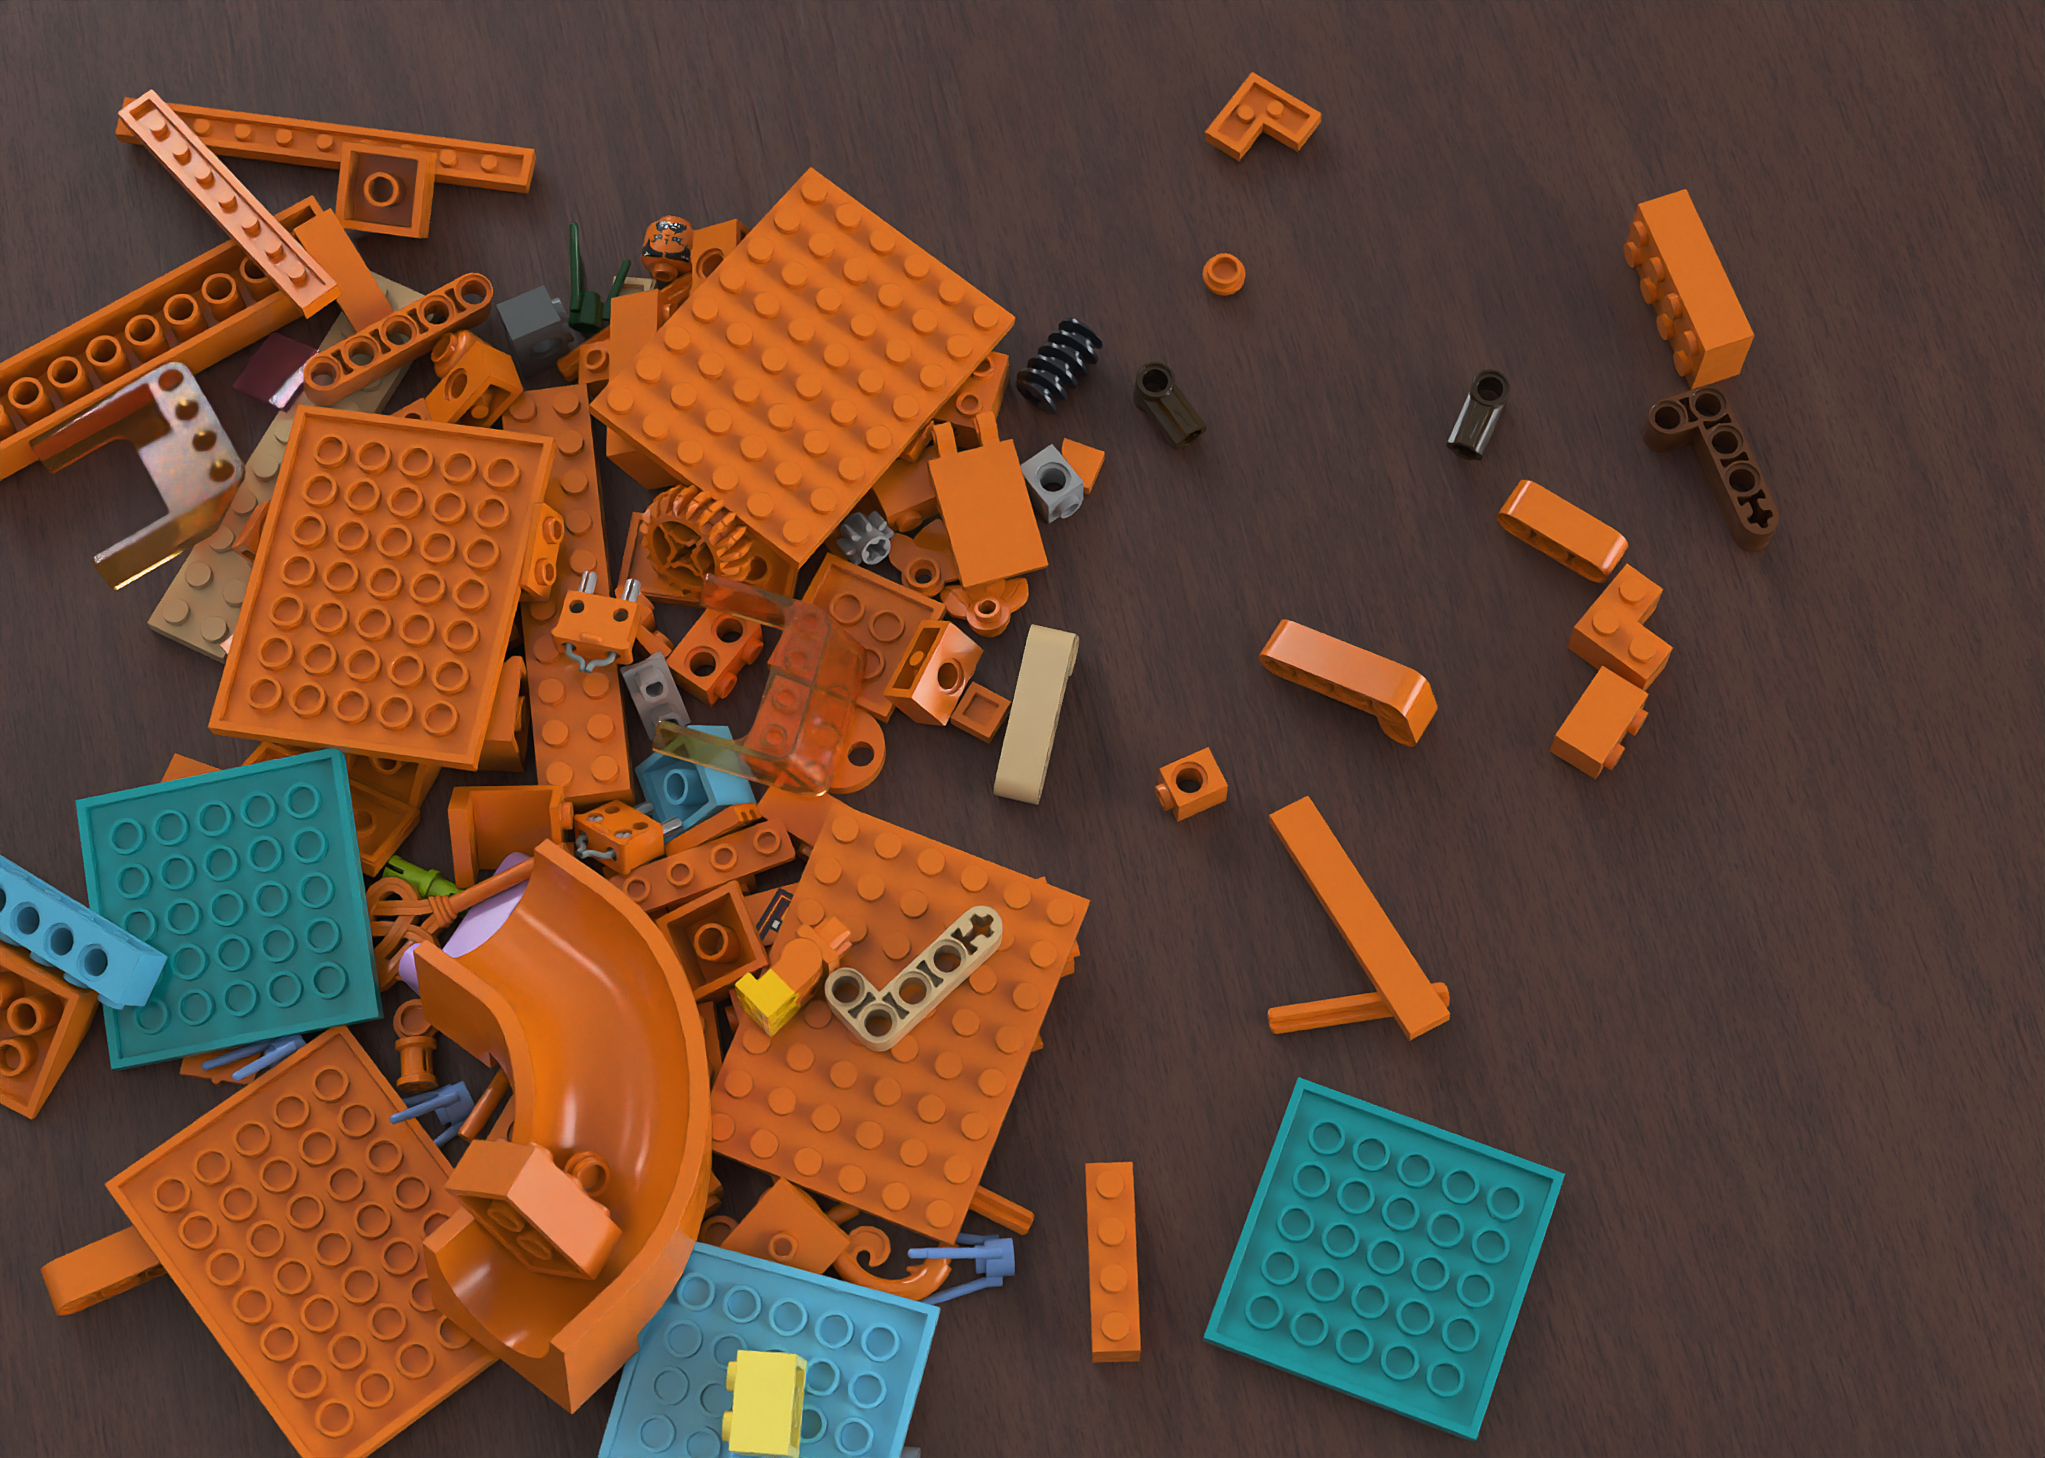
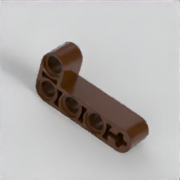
(1719, 469)

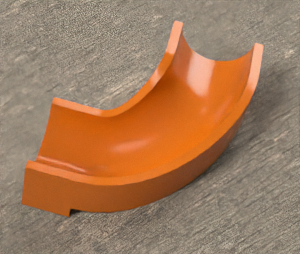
(601, 1059)

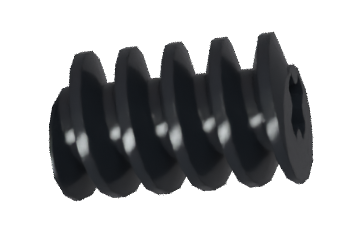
(1056, 363)

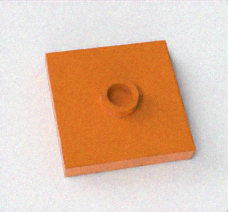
(788, 1231)

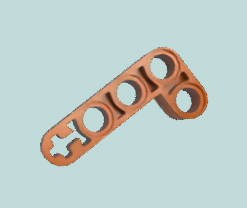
(1353, 676)

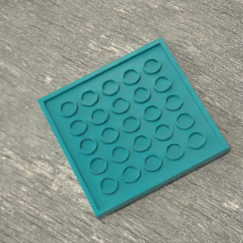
(250, 897)
(1385, 1259)

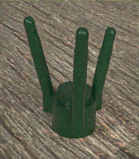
(586, 307)

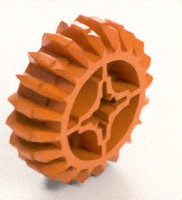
(694, 537)

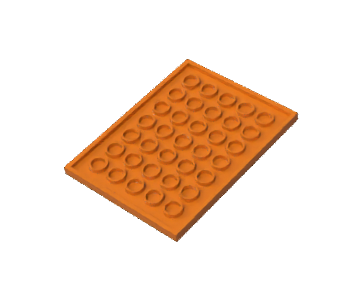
(803, 366)
(384, 587)
(916, 1122)
(302, 1250)

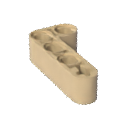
(1035, 713)
(919, 972)

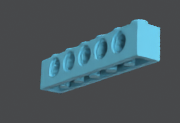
(131, 962)

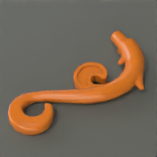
(919, 1285)

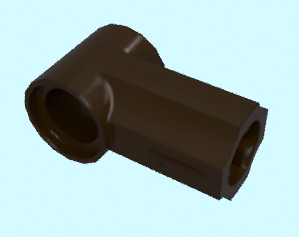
(1169, 407)
(1479, 416)

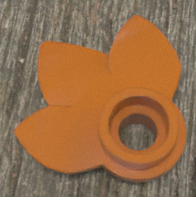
(924, 555)
(975, 603)

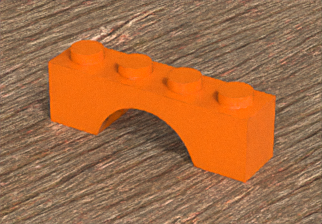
(1112, 1262)

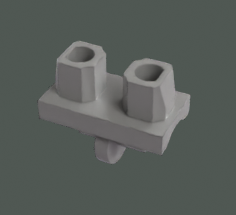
(654, 693)

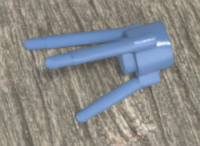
(274, 1053)
(450, 1104)
(991, 1257)

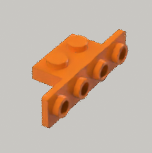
(708, 866)

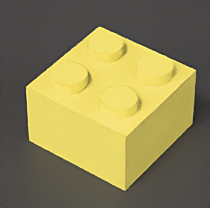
(765, 1404)

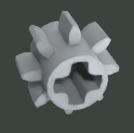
(865, 538)

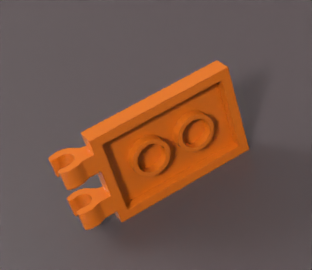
(985, 506)

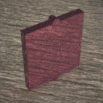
(276, 372)

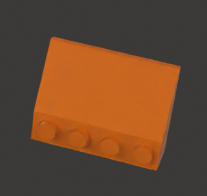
(39, 1028)

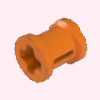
(416, 1063)

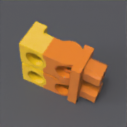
(795, 976)

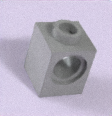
(1047, 468)

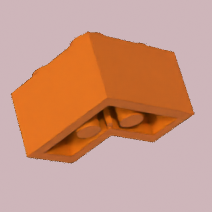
(1614, 632)

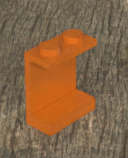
(501, 820)

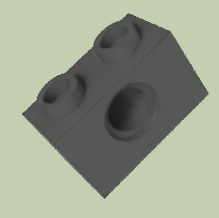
(535, 330)

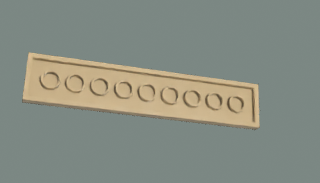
(211, 585)

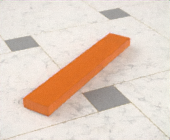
(1359, 918)

